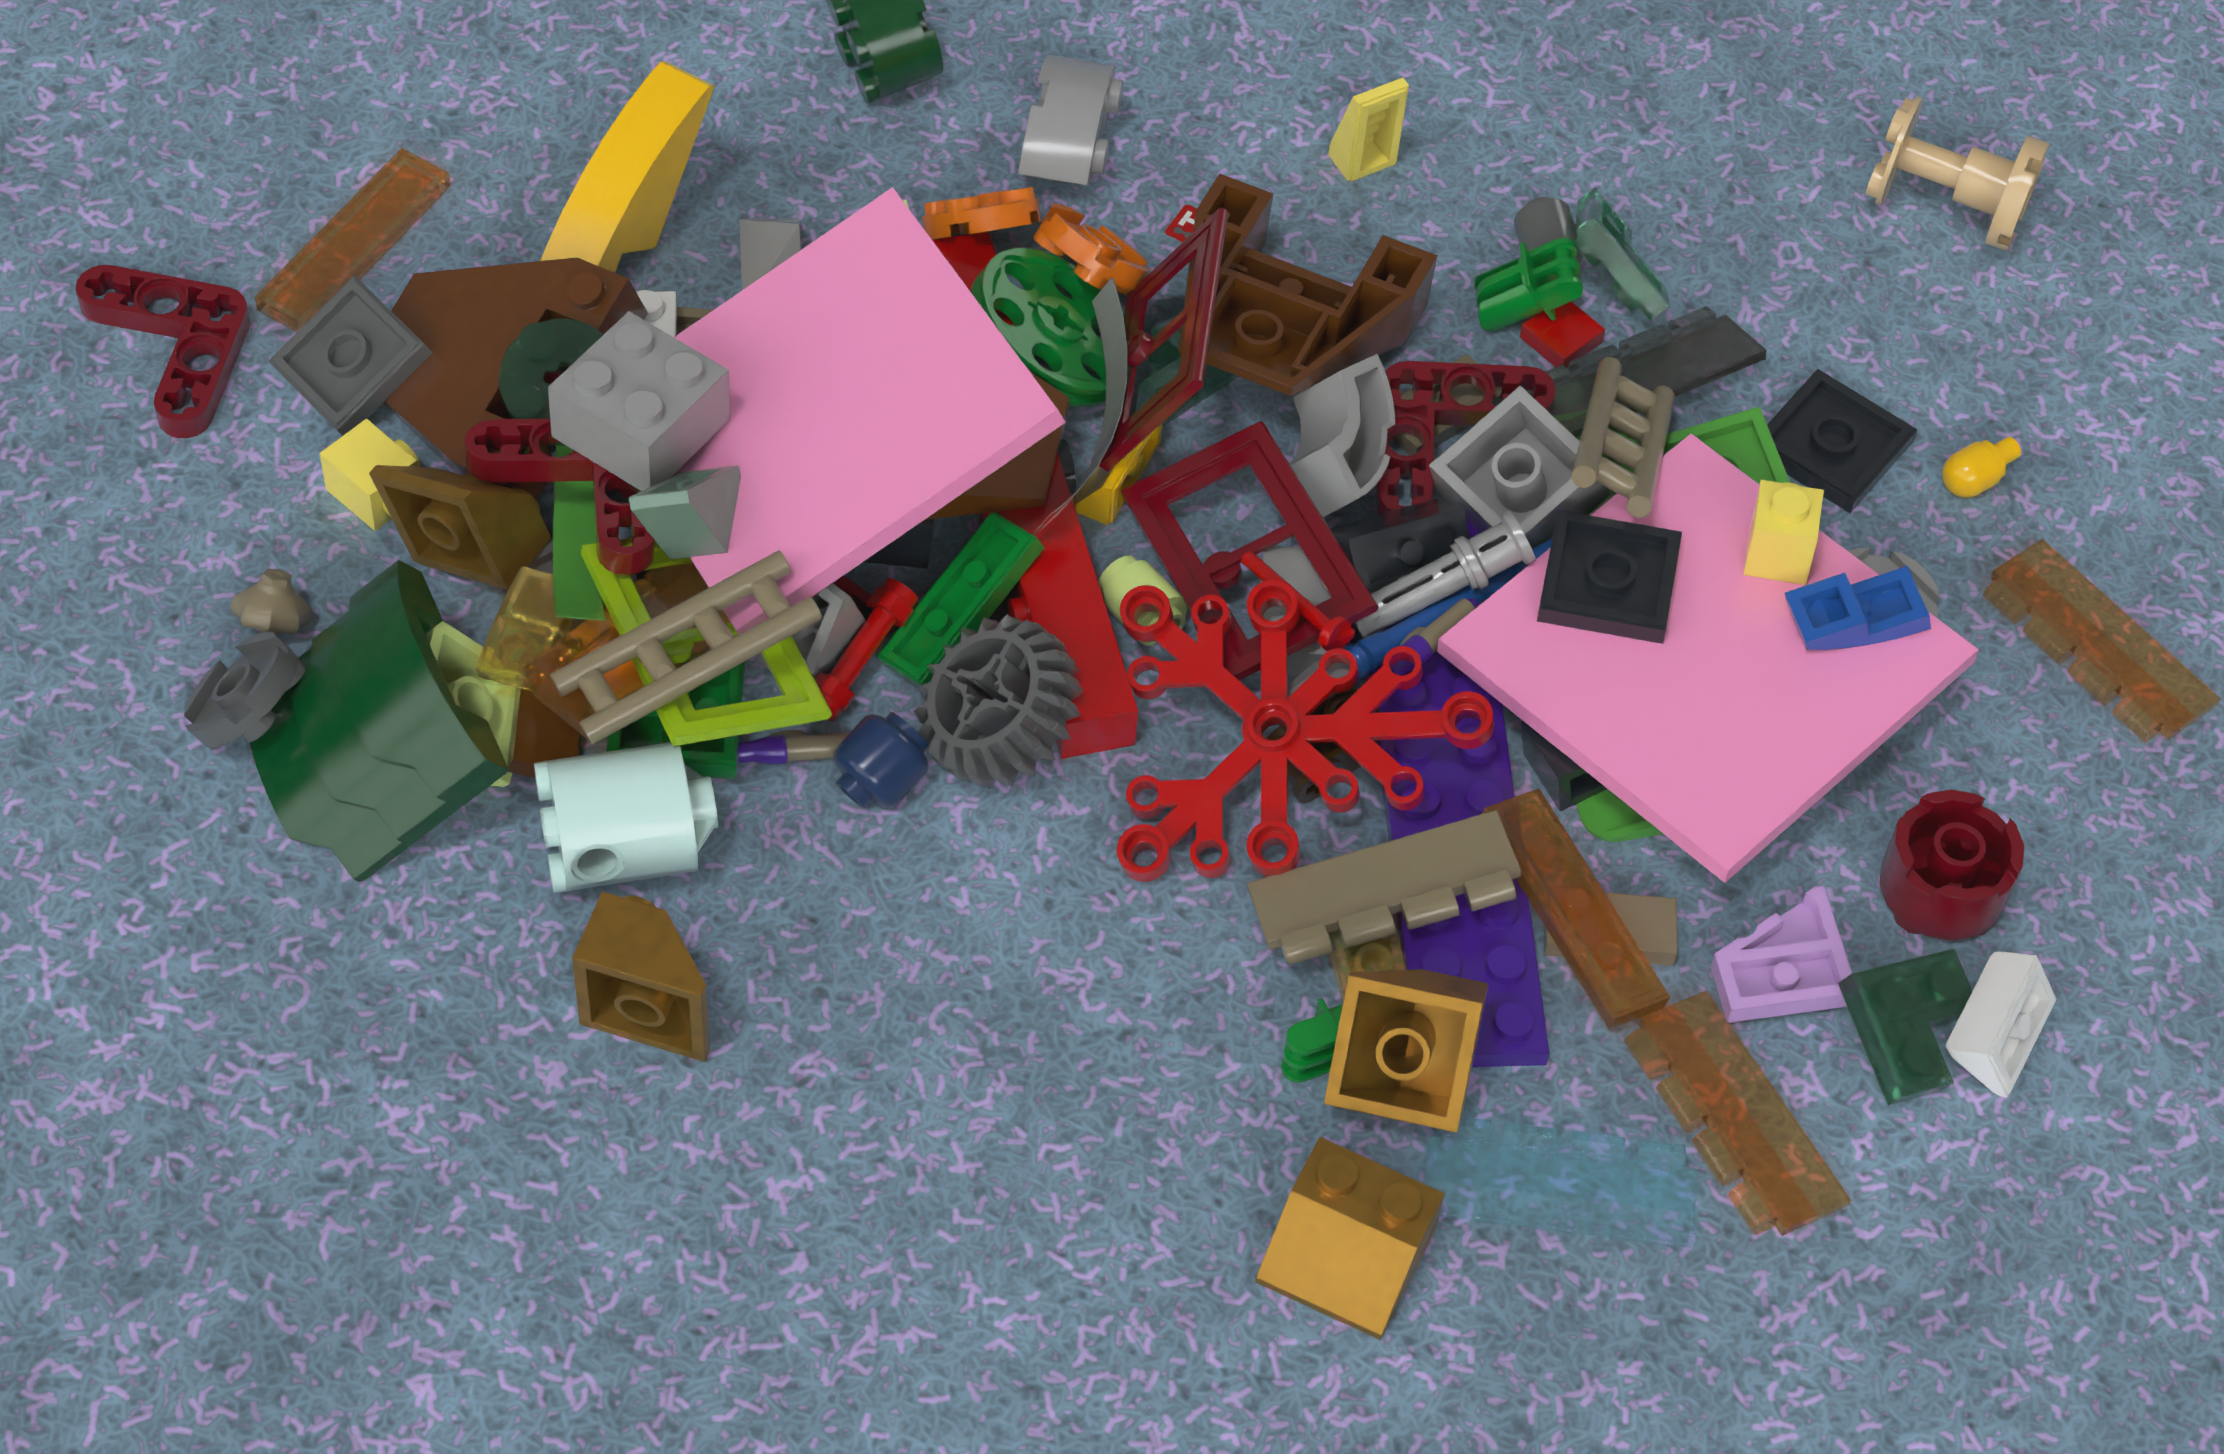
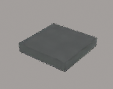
(350, 356)

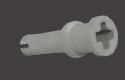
(1468, 564)

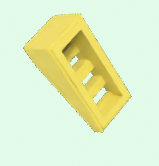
(1370, 131)

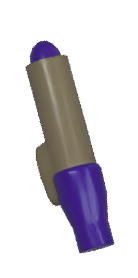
(1425, 639)
(789, 746)

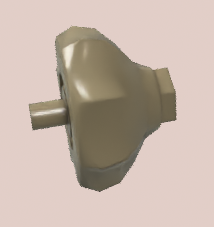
(272, 604)

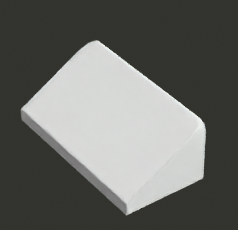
(2002, 1020)

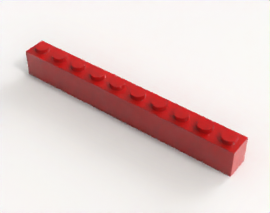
(1061, 583)

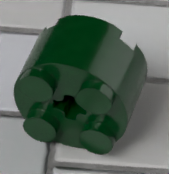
(887, 43)

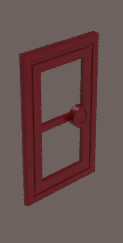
(1207, 246)
(1253, 447)

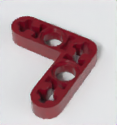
(195, 335)
(1420, 414)
(536, 466)

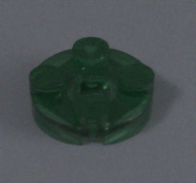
(532, 355)

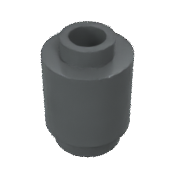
(1545, 221)

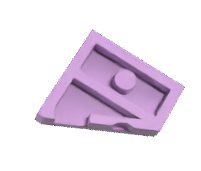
(1784, 965)

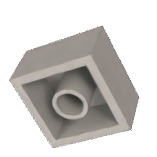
(639, 402)
(1518, 464)

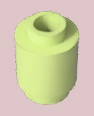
(1129, 573)

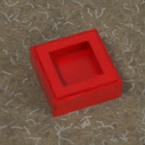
(1564, 338)

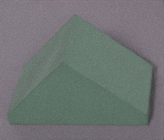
(690, 511)

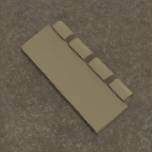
(1369, 885)

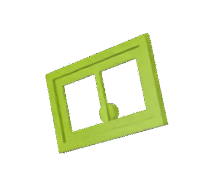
(684, 725)

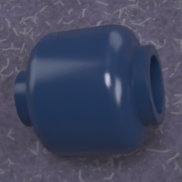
(880, 760)

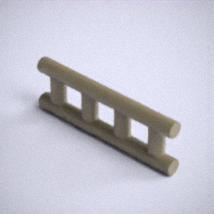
(1598, 439)
(674, 682)

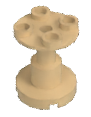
(1979, 180)

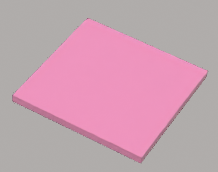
(856, 401)
(1731, 716)

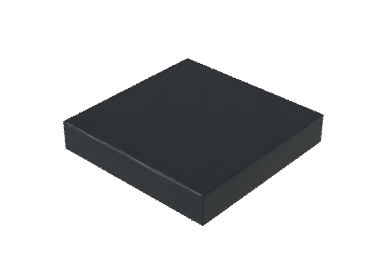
(1837, 440)
(1610, 576)

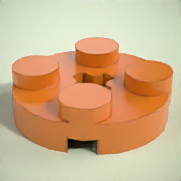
(981, 213)
(1098, 252)

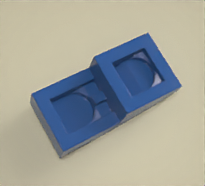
(1858, 614)

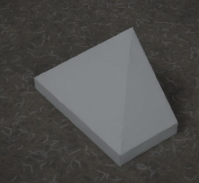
(766, 245)

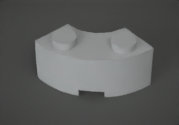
(1069, 120)
(1344, 434)

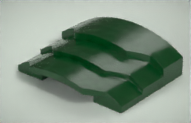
(370, 736)

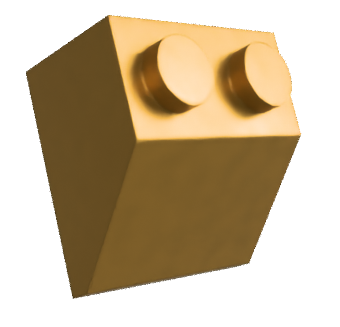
(462, 522)
(640, 978)
(1406, 1045)
(1350, 1237)

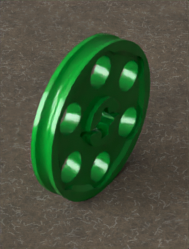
(1047, 320)

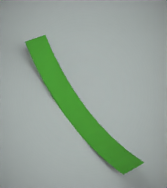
(572, 527)

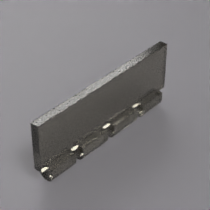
(1681, 357)

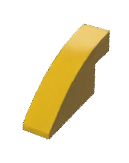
(633, 172)

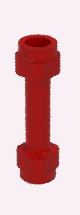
(890, 607)

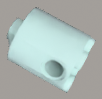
(623, 816)

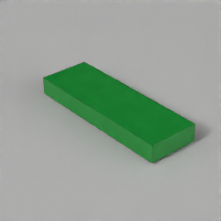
(961, 597)

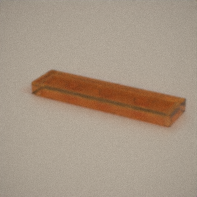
(353, 238)
(1579, 913)

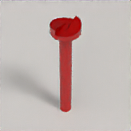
(1333, 632)

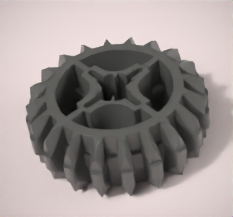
(1002, 664)

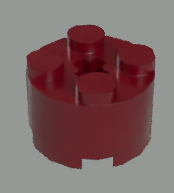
(1950, 866)

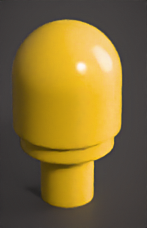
(1979, 466)

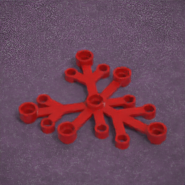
(1350, 727)

